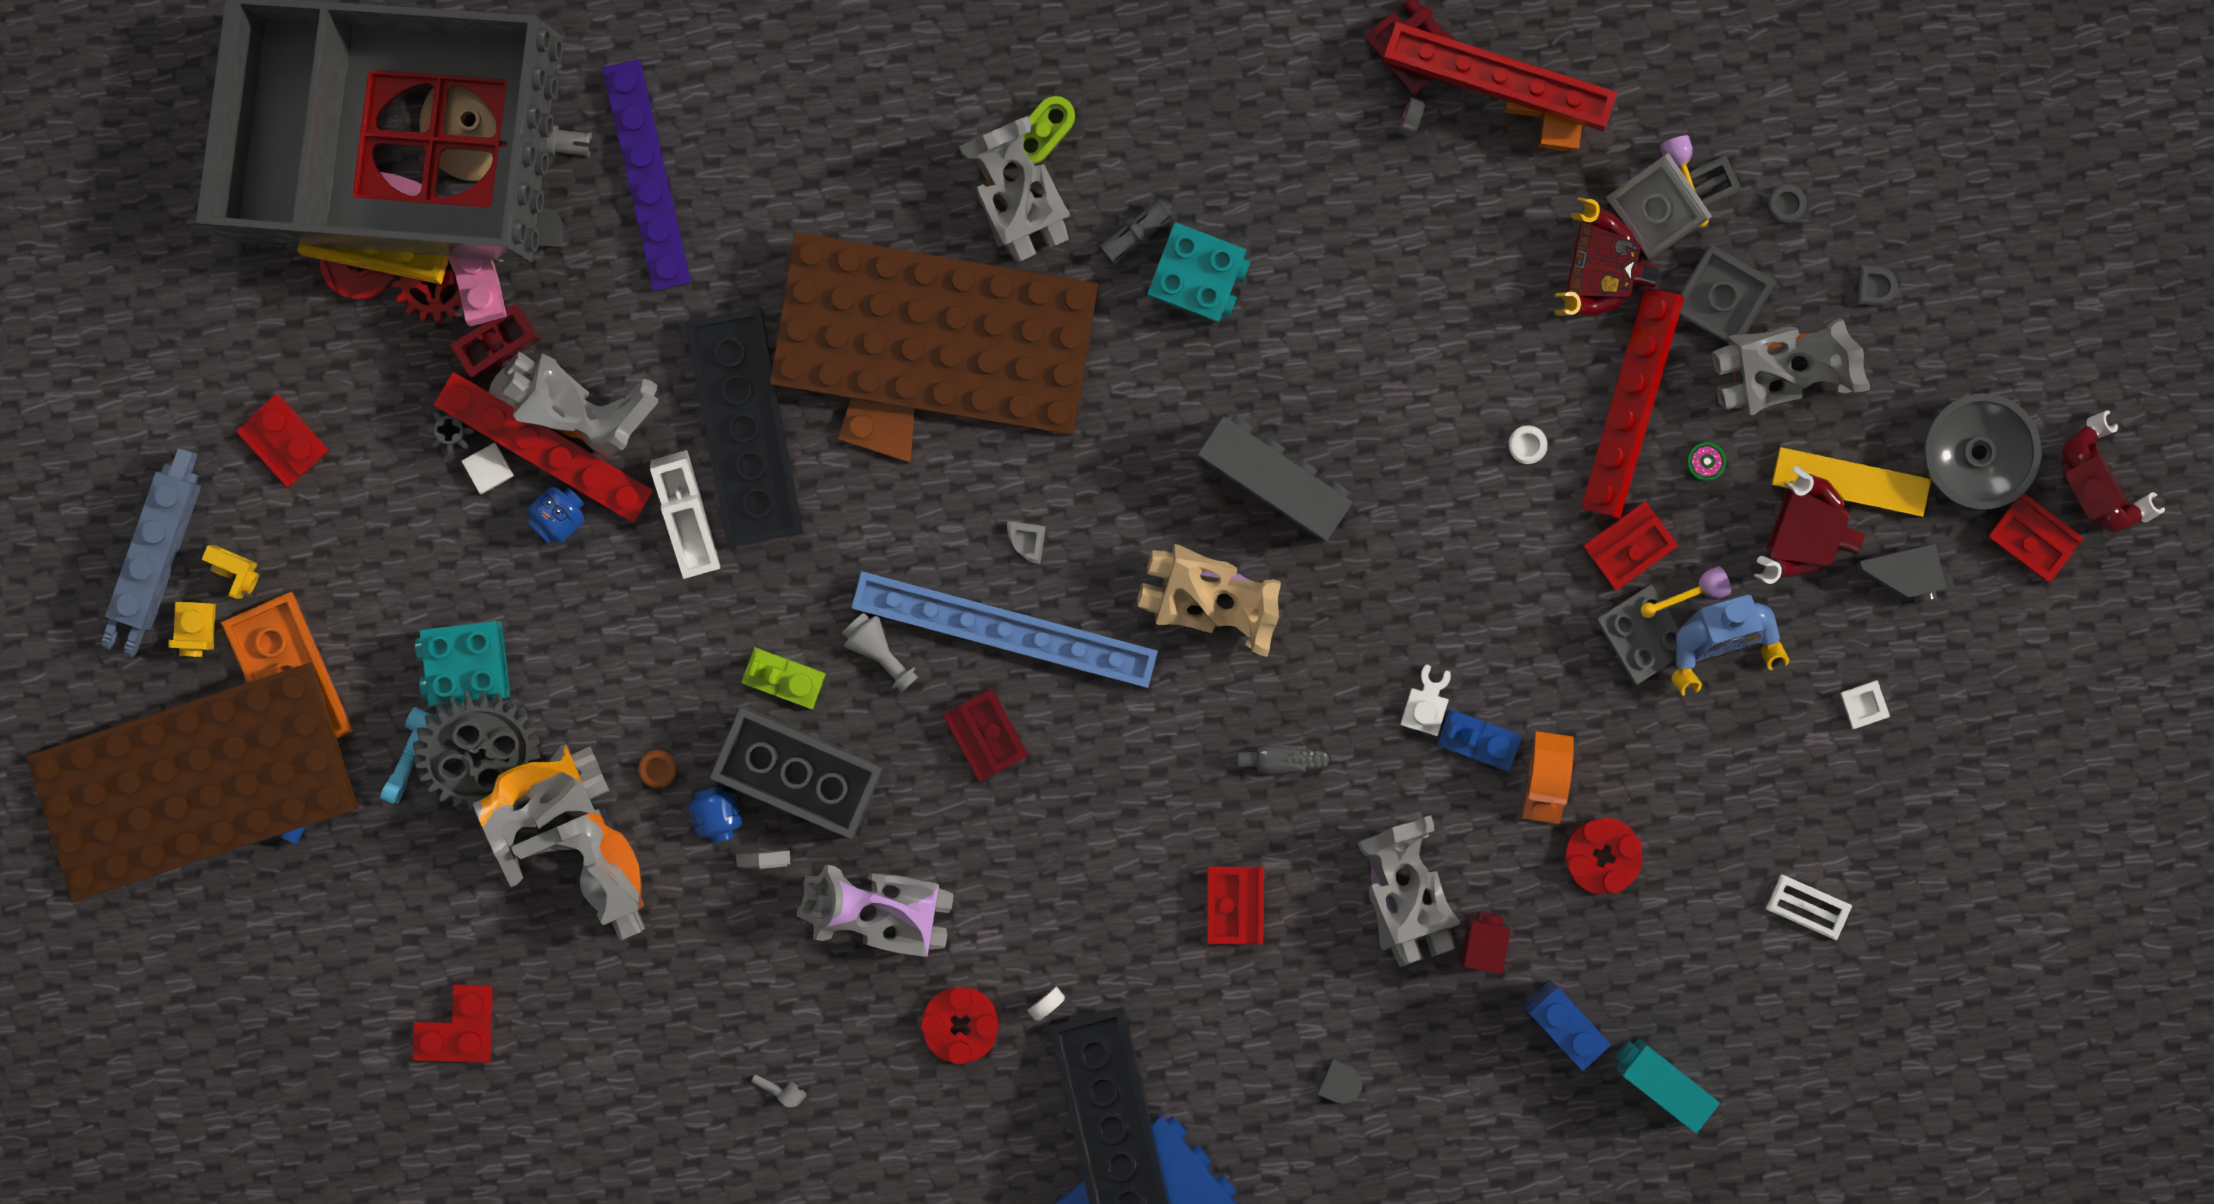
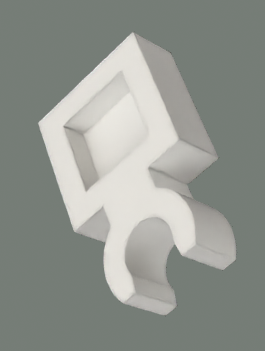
(1425, 708)

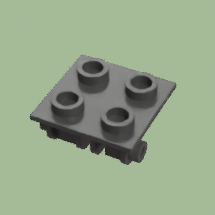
(1638, 641)

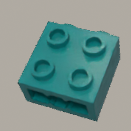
(1198, 273)
(462, 661)

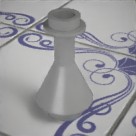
(868, 639)

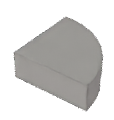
(1027, 540)
(763, 860)

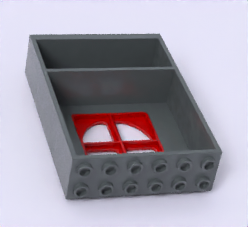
(301, 128)

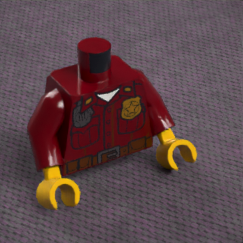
(1603, 264)

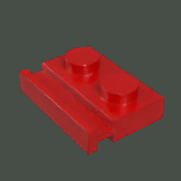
(282, 440)
(2034, 537)
(1630, 546)
(1235, 905)

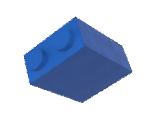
(1566, 1025)

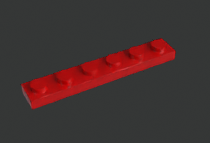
(1500, 76)
(1632, 402)
(543, 447)

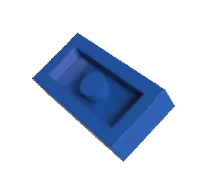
(1479, 740)

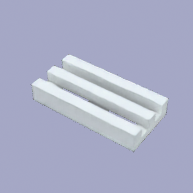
(1778, 894)

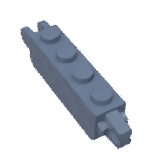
(153, 551)

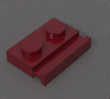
(986, 735)

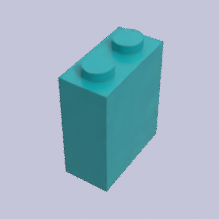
(1665, 1084)

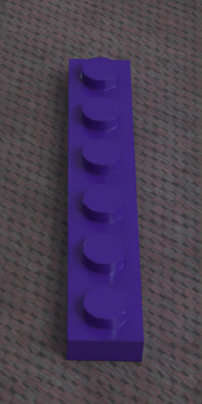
(646, 175)

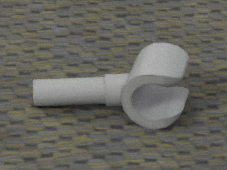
(790, 1096)

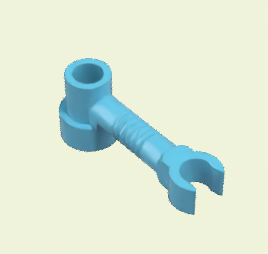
(398, 780)

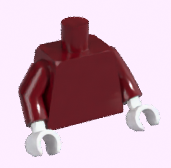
(2095, 482)
(1808, 529)

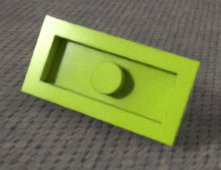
(783, 678)

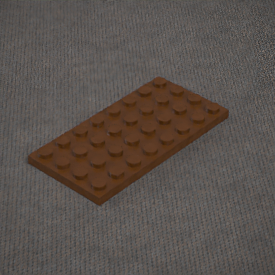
(934, 333)
(192, 782)

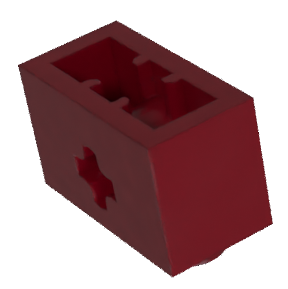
(495, 342)
(1485, 942)

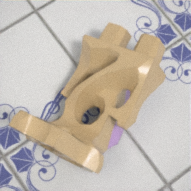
(1199, 581)

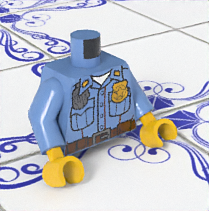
(1723, 631)

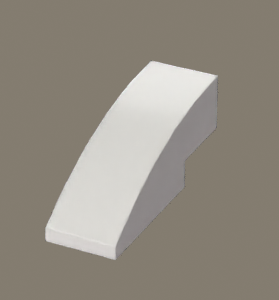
(684, 514)

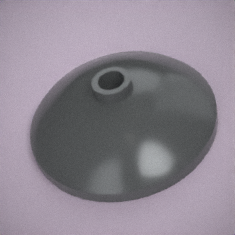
(2009, 445)

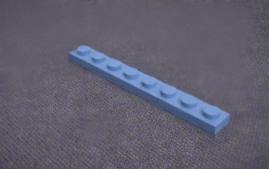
(1004, 629)

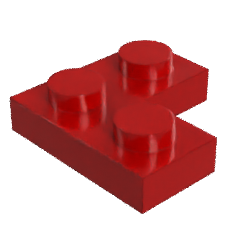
(466, 1037)

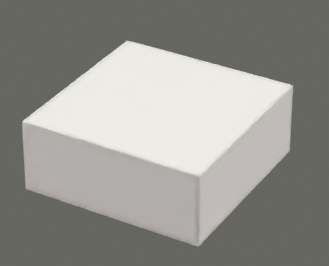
(488, 468)
(1864, 704)

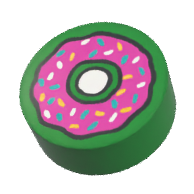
(1706, 461)

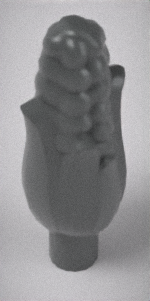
(1281, 759)

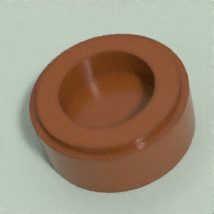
(657, 769)

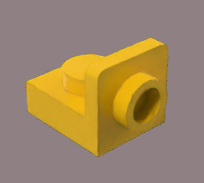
(227, 563)
(193, 628)

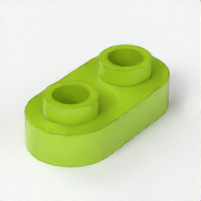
(1045, 132)

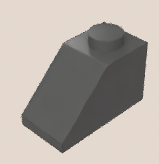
(1907, 572)

